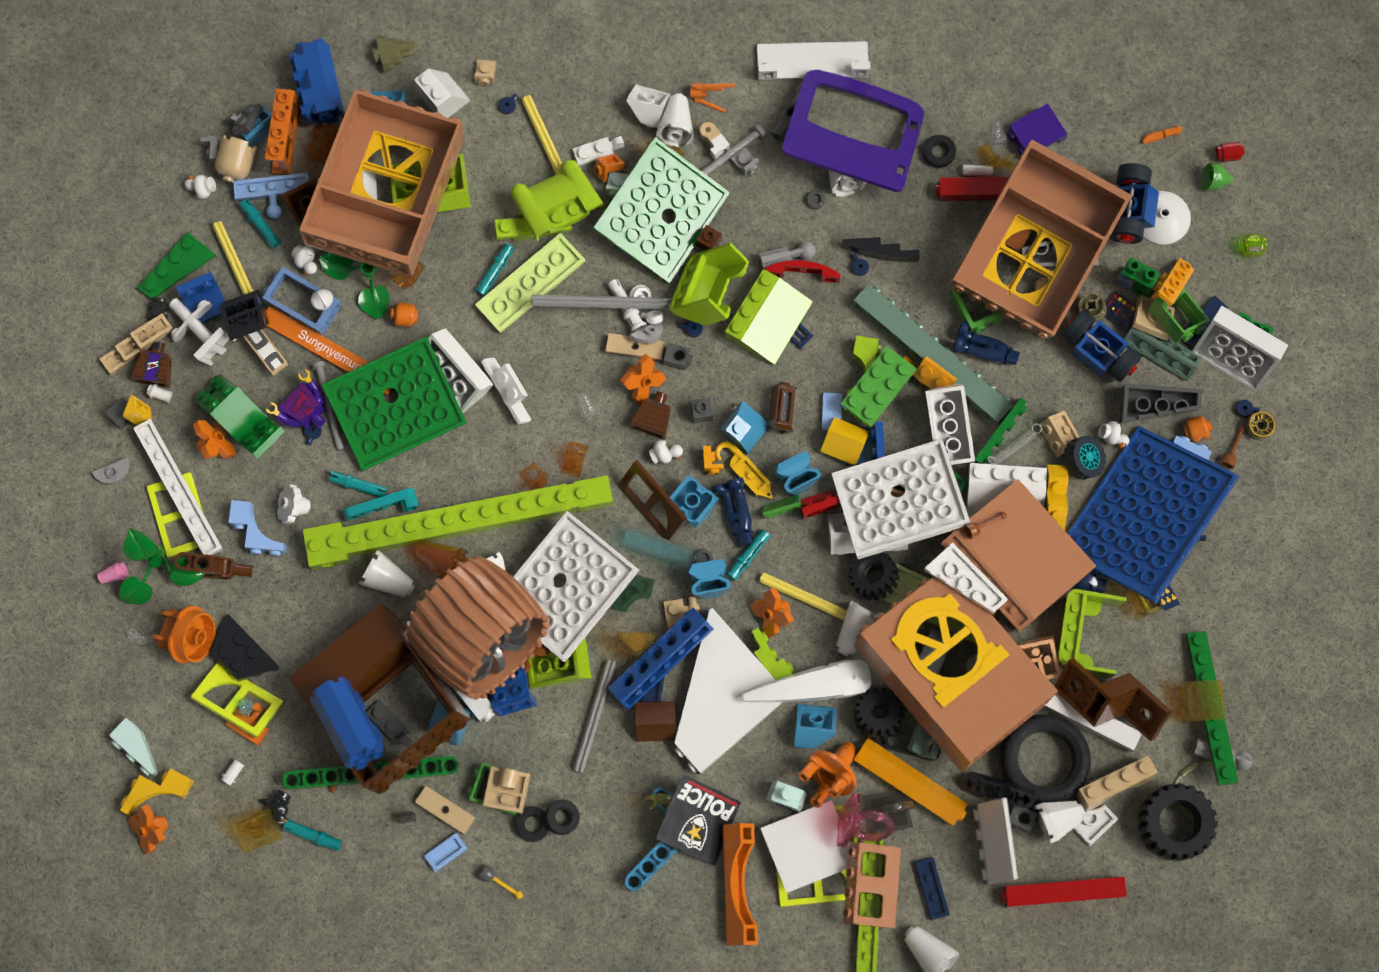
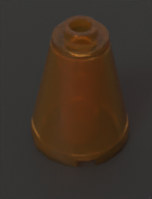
(438, 557)

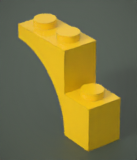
(1056, 493)
(143, 789)

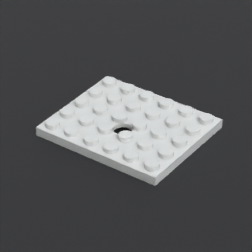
(926, 509)
(594, 581)

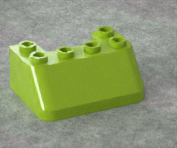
(706, 282)

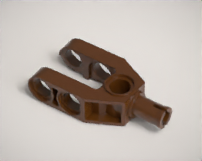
(217, 567)

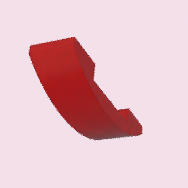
(803, 266)

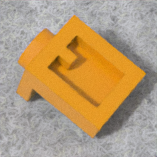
(708, 459)

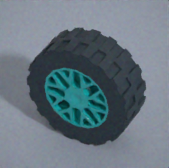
(1084, 457)

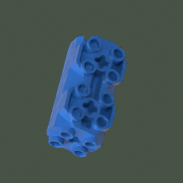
(316, 82)
(347, 723)

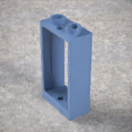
(327, 315)

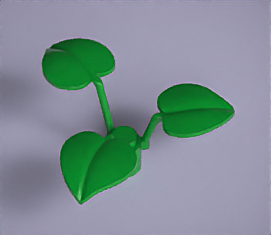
(371, 301)
(139, 546)

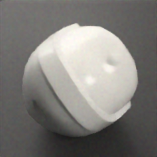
(322, 299)

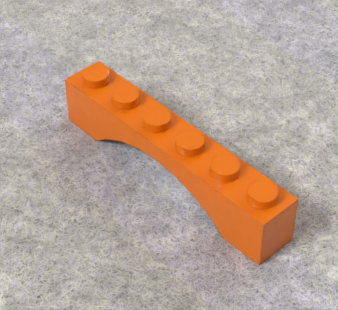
(740, 925)

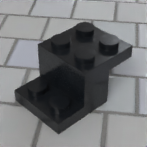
(244, 315)

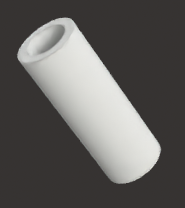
(977, 170)

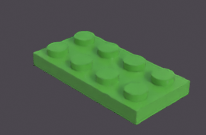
(878, 387)

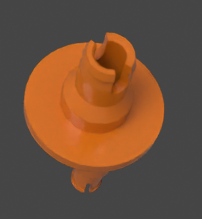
(831, 772)

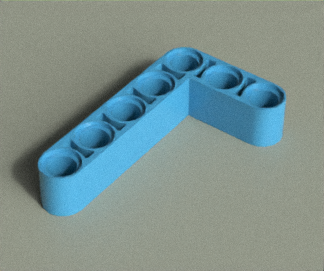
(651, 857)

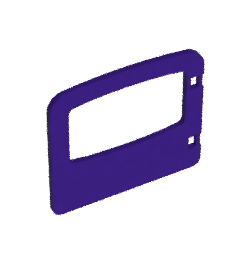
(847, 155)

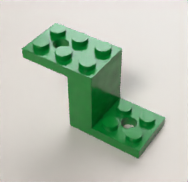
(238, 415)

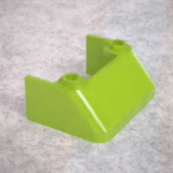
(1077, 605)

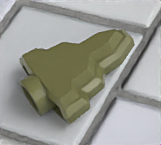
(391, 52)

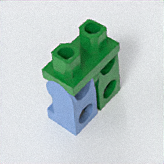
(1138, 274)

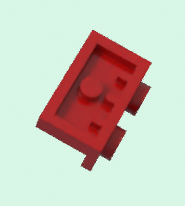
(819, 504)

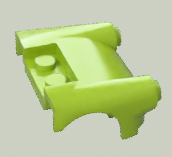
(557, 200)

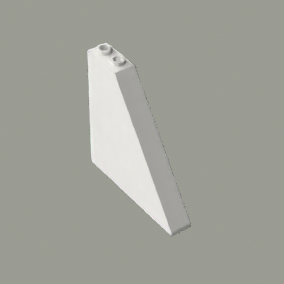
(714, 708)

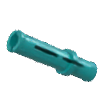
(257, 220)
(497, 265)
(350, 481)
(746, 557)
(315, 836)

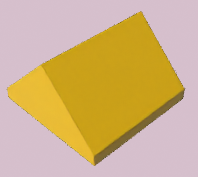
(844, 441)

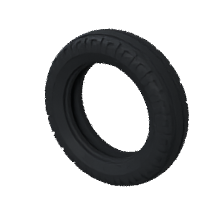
(1074, 739)

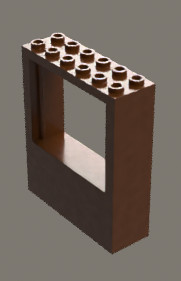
(370, 658)

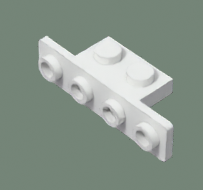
(508, 387)

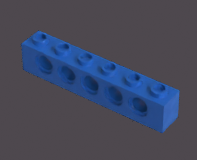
(650, 668)

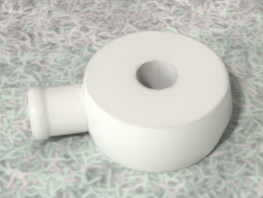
(653, 317)

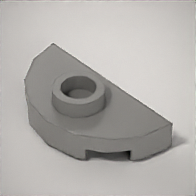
(648, 334)
(113, 473)

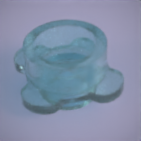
(245, 707)

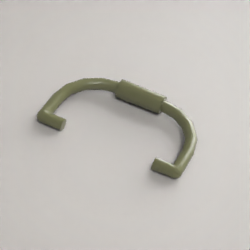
(1186, 771)

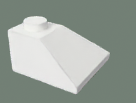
(648, 104)

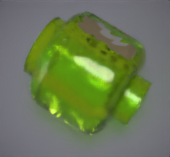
(1252, 245)

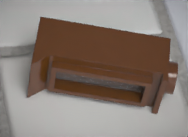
(781, 408)

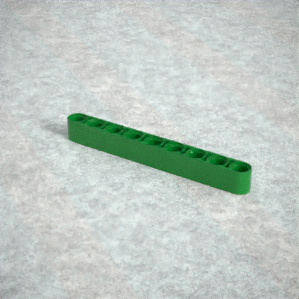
(342, 771)

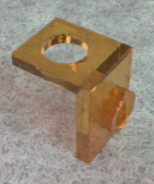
(408, 282)
(574, 459)
(538, 482)

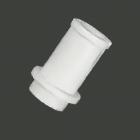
(159, 393)
(232, 772)

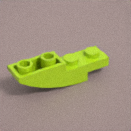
(518, 229)
(768, 656)

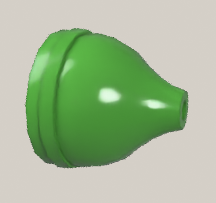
(1215, 177)

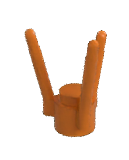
(700, 90)

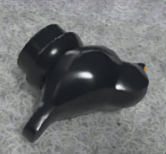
(278, 805)

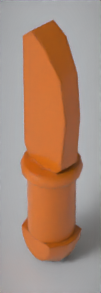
(1161, 134)

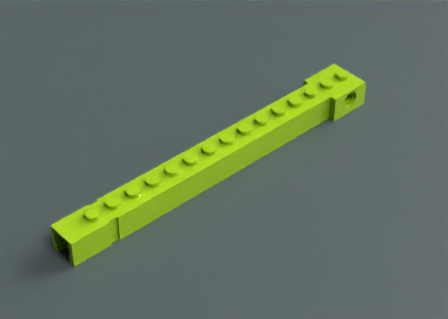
(335, 544)

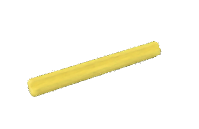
(542, 133)
(232, 257)
(803, 596)

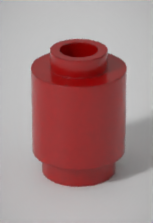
(1230, 152)

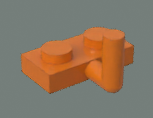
(252, 721)

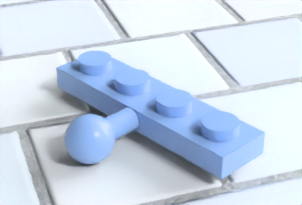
(268, 187)

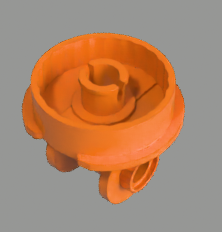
(186, 634)

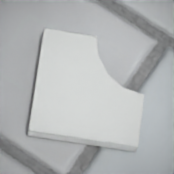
(1095, 824)

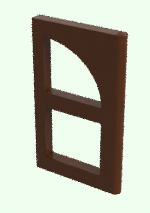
(674, 514)

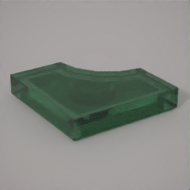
(637, 589)

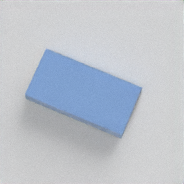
(830, 409)
(445, 852)

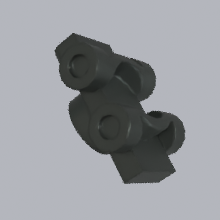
(158, 307)

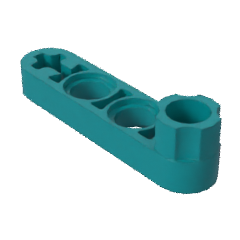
(405, 497)

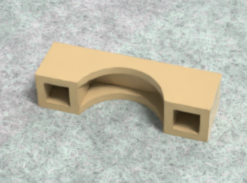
(1116, 782)

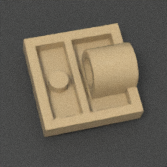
(506, 789)

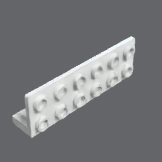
(797, 59)

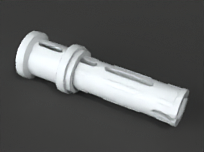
(630, 314)

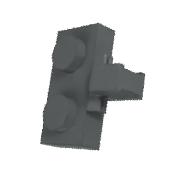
(244, 122)

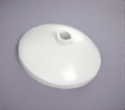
(1171, 227)

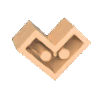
(1045, 653)

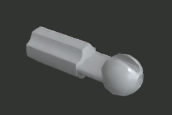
(805, 250)
(1242, 759)

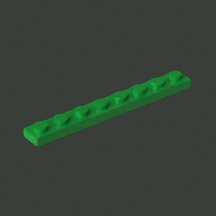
(1215, 729)

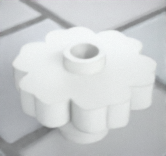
(291, 504)

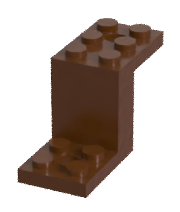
(1112, 699)

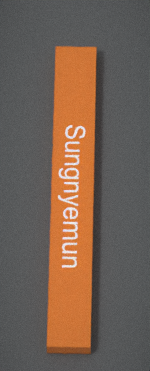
(314, 342)

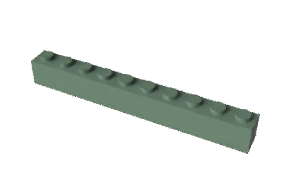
(921, 344)

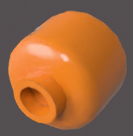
(404, 314)
(1197, 428)

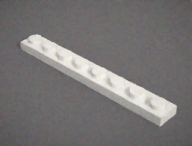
(178, 488)

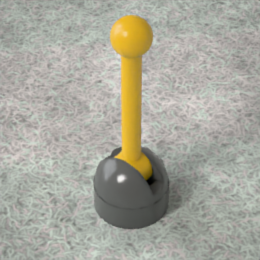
(488, 875)

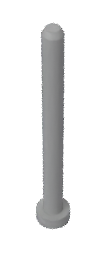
(759, 131)
(318, 366)

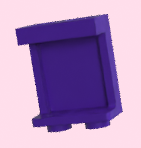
(1039, 126)

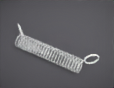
(1022, 445)

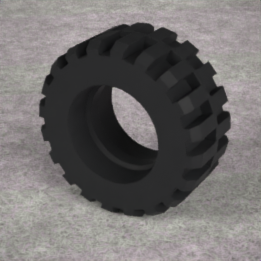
(1201, 810)

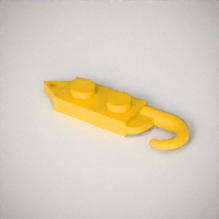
(743, 467)

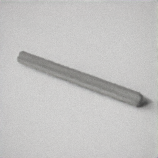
(594, 716)

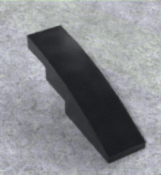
(873, 248)

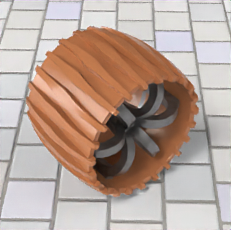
(477, 627)

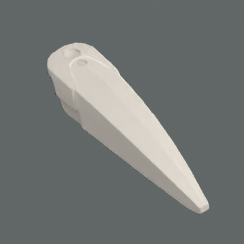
(819, 683)

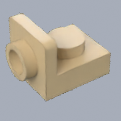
(485, 72)

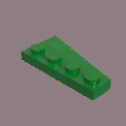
(176, 265)
(997, 438)

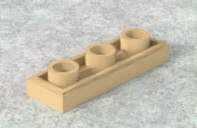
(622, 345)
(435, 803)

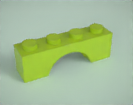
(865, 353)

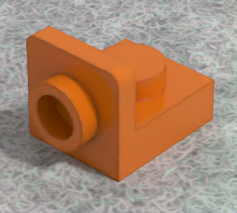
(607, 164)

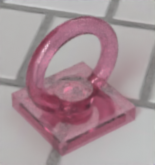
(851, 820)

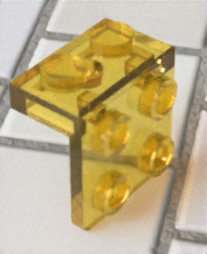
(1202, 700)

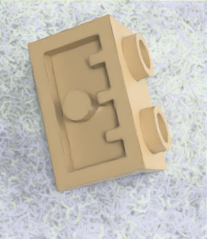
(1058, 432)

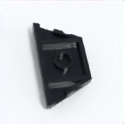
(240, 653)

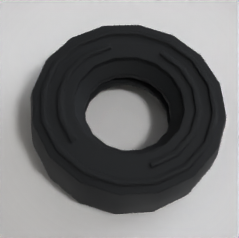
(935, 161)
(572, 812)
(520, 824)

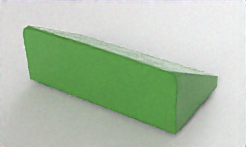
(782, 506)

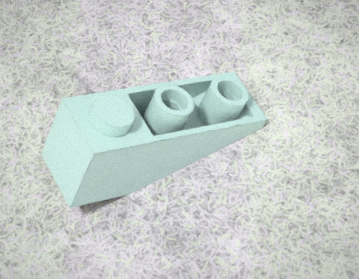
(133, 740)

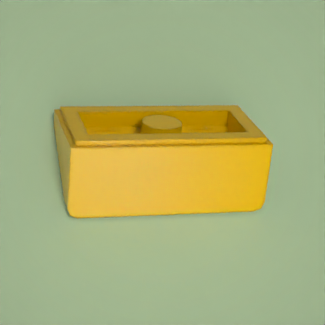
(137, 411)

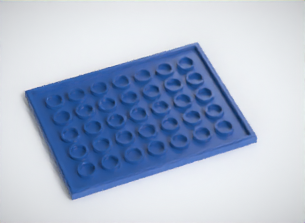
(1150, 512)

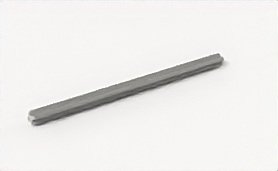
(600, 301)

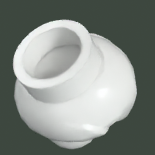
(201, 184)
(303, 259)
(1112, 434)
(662, 454)

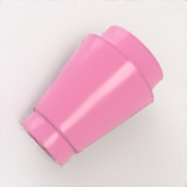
(115, 572)

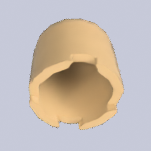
(234, 159)

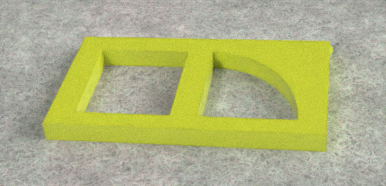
(161, 520)
(220, 676)
(819, 898)

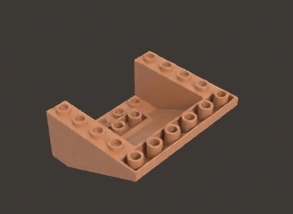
(1024, 554)

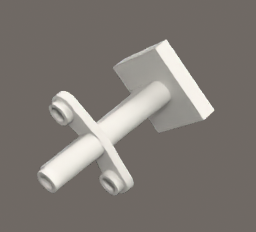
(212, 344)

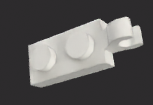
(587, 153)

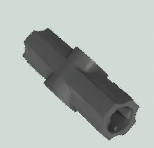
(781, 127)

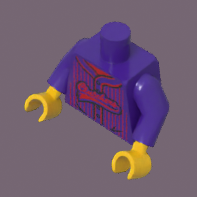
(301, 406)

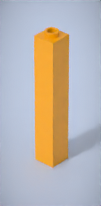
(911, 782)

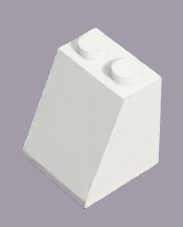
(440, 92)

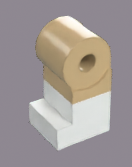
(715, 139)

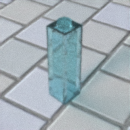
(659, 548)

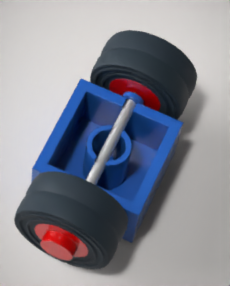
(1142, 207)
(1100, 347)

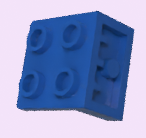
(202, 289)
(874, 444)
(514, 695)

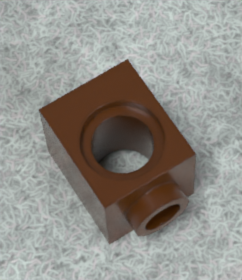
(708, 238)

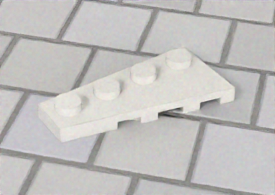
(963, 576)

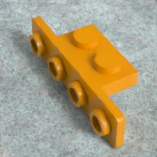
(1171, 284)
(931, 373)

